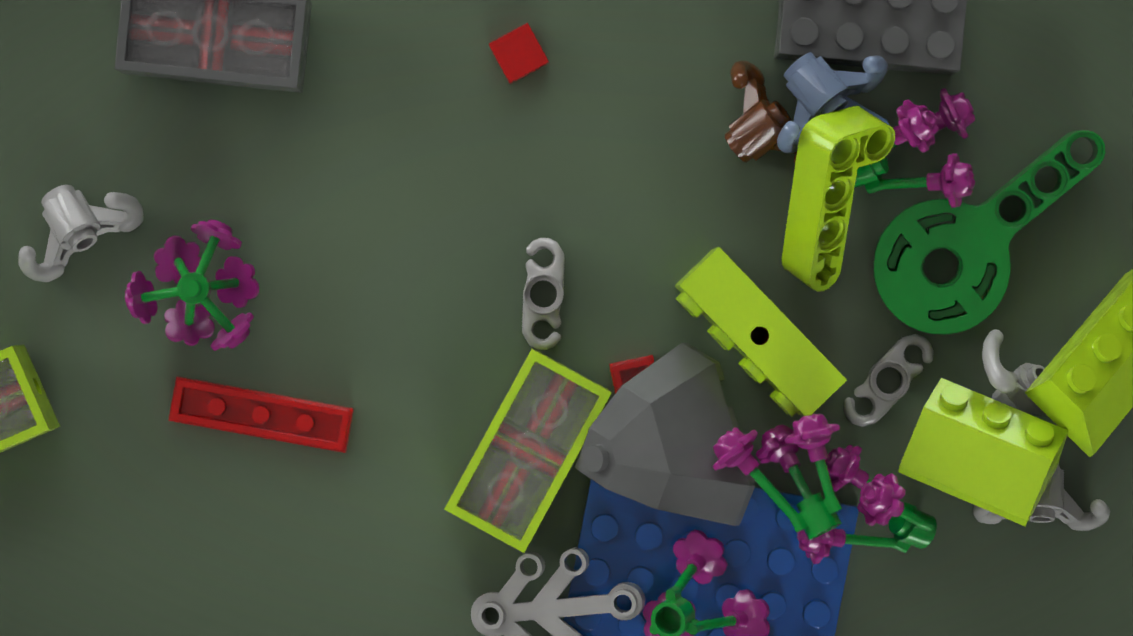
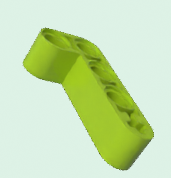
(823, 190)

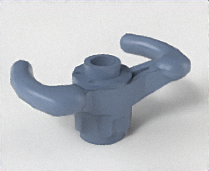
(824, 91)

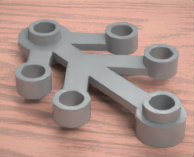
(546, 607)

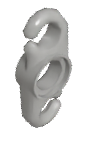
(554, 274)
(882, 401)

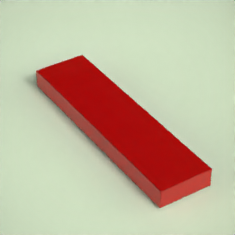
(261, 414)

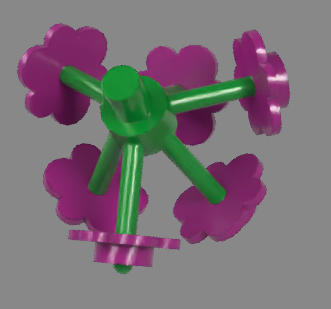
(182, 264)

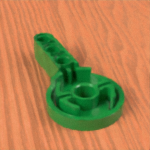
(974, 238)

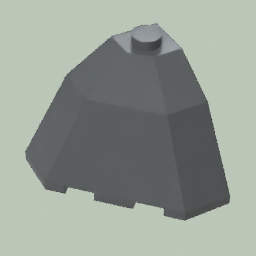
(660, 440)

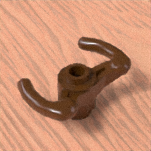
(761, 122)

